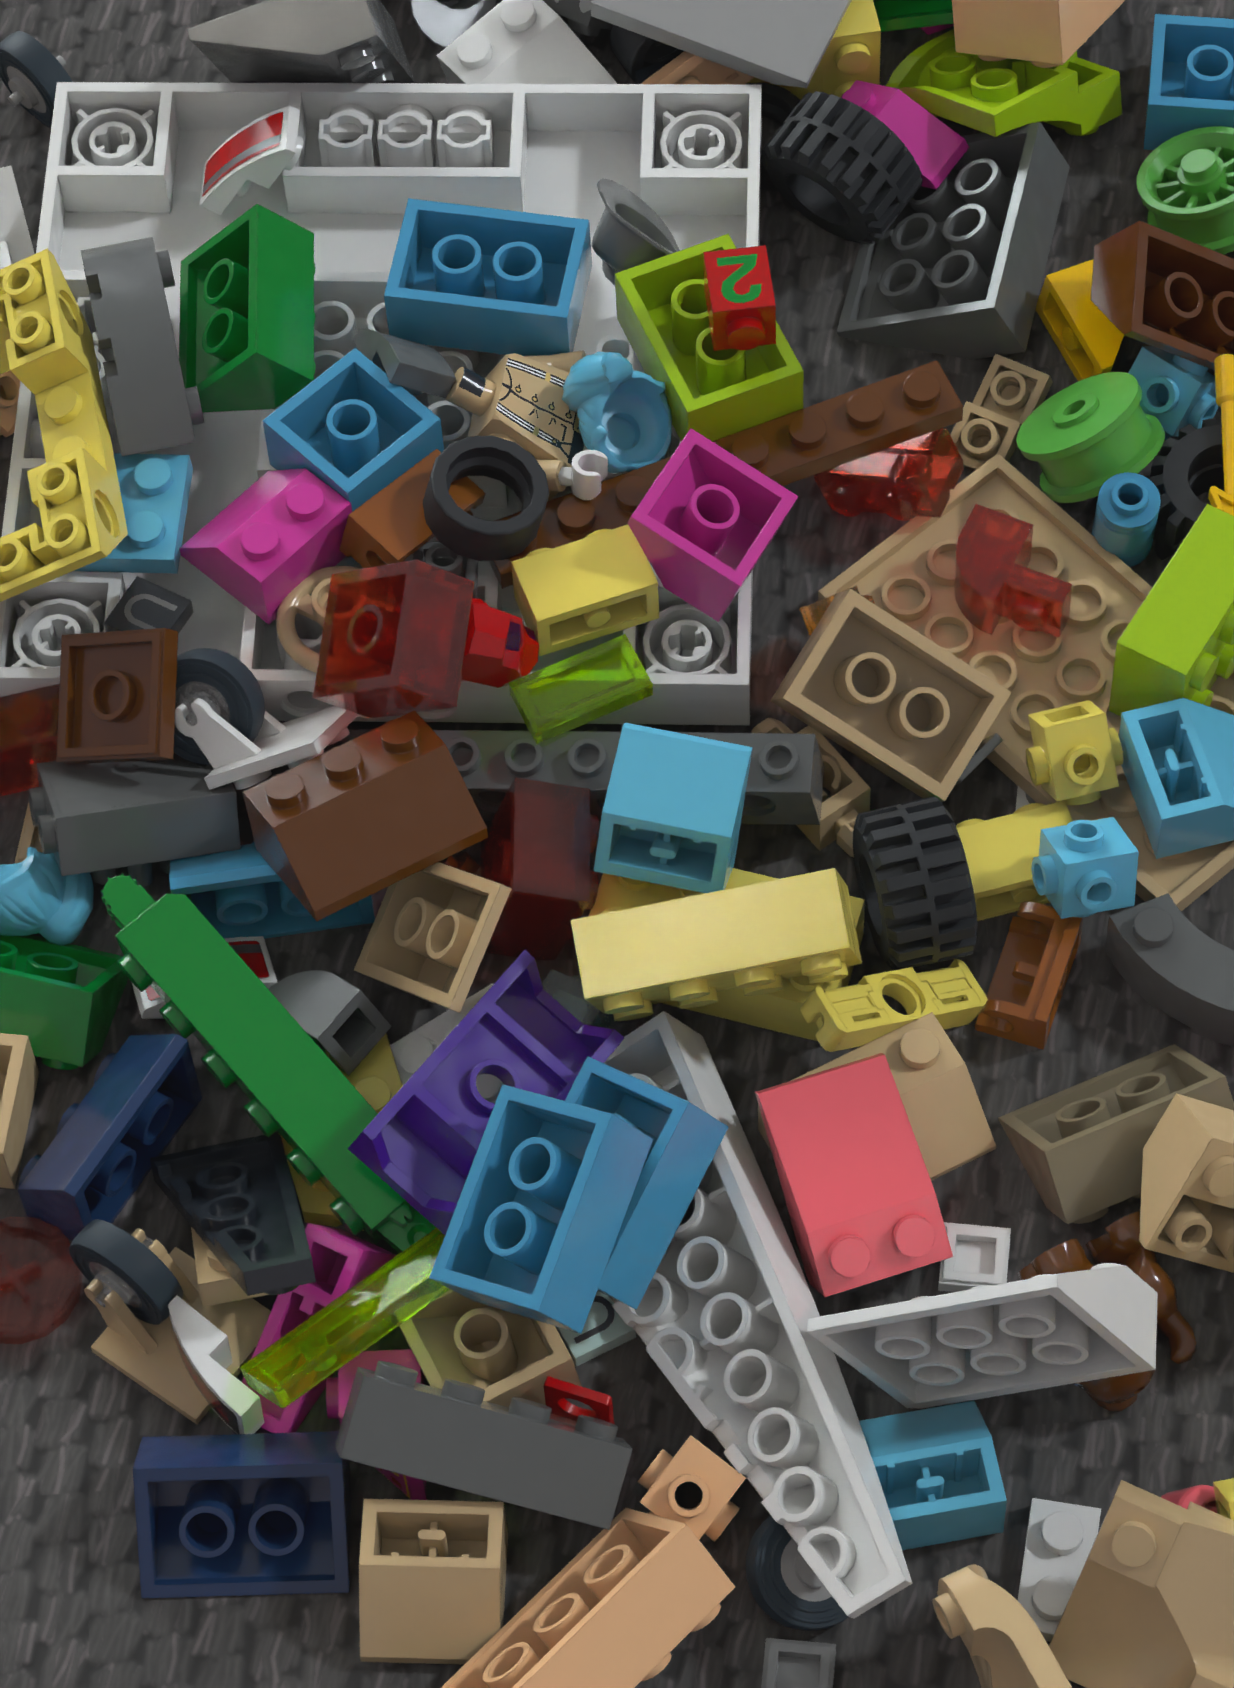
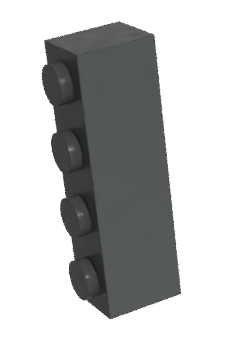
(484, 1446)

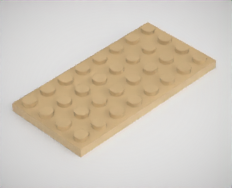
(914, 582)

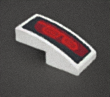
(206, 1358)

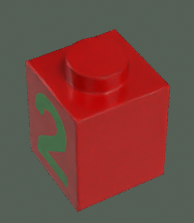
(739, 298)

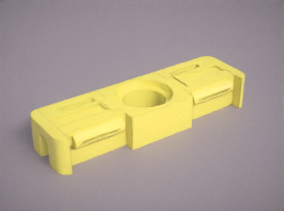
(859, 1013)

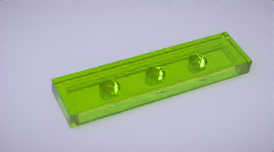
(347, 1324)

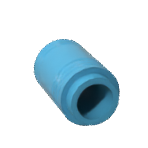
(1127, 516)

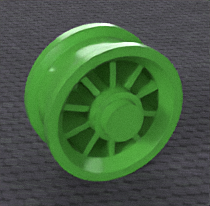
(1191, 187)
(1090, 436)

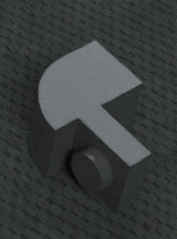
(333, 1015)

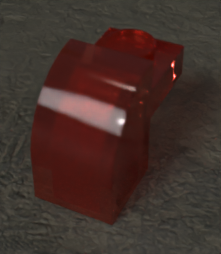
(995, 579)

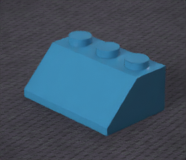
(248, 898)

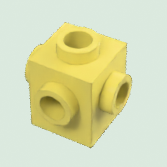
(1073, 752)

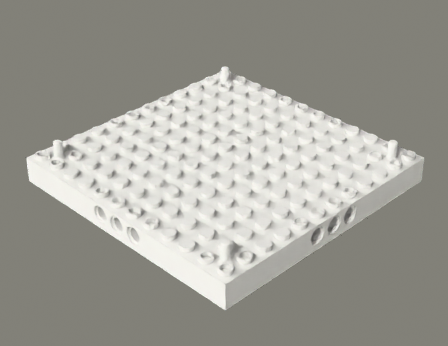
(132, 169)

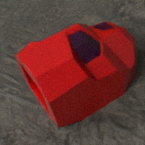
(497, 647)

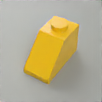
(1076, 324)

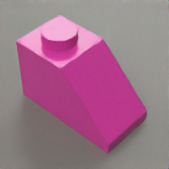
(925, 136)

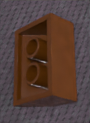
(1166, 292)
(363, 815)

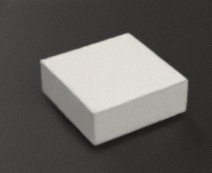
(977, 1258)

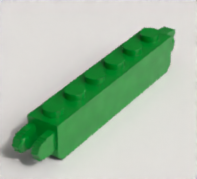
(261, 1050)

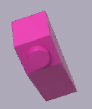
(338, 1265)

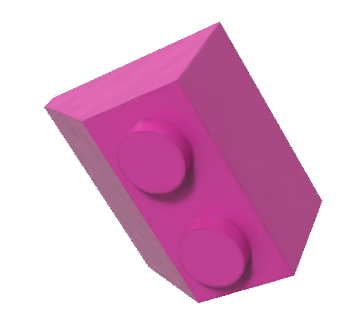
(708, 523)
(271, 539)

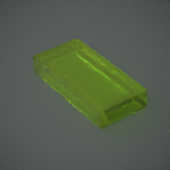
(581, 688)

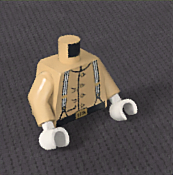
(526, 406)

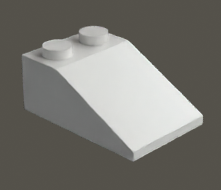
(521, 46)

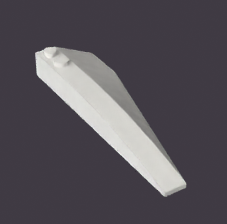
(735, 1345)

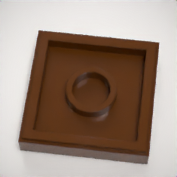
(117, 696)

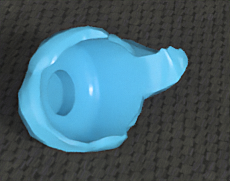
(619, 411)
(43, 901)

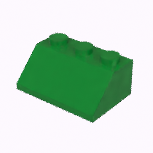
(249, 314)
(58, 997)

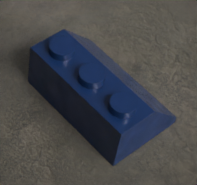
(111, 1135)
(242, 1515)

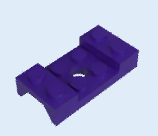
(437, 1119)

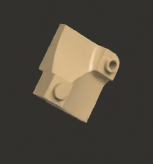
(1152, 1599)
(996, 1631)

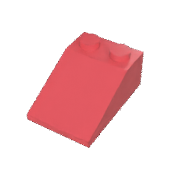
(852, 1176)

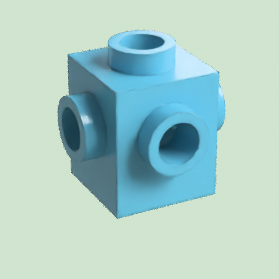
(1174, 389)
(1086, 867)

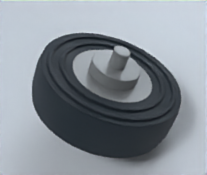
(31, 74)
(785, 1582)

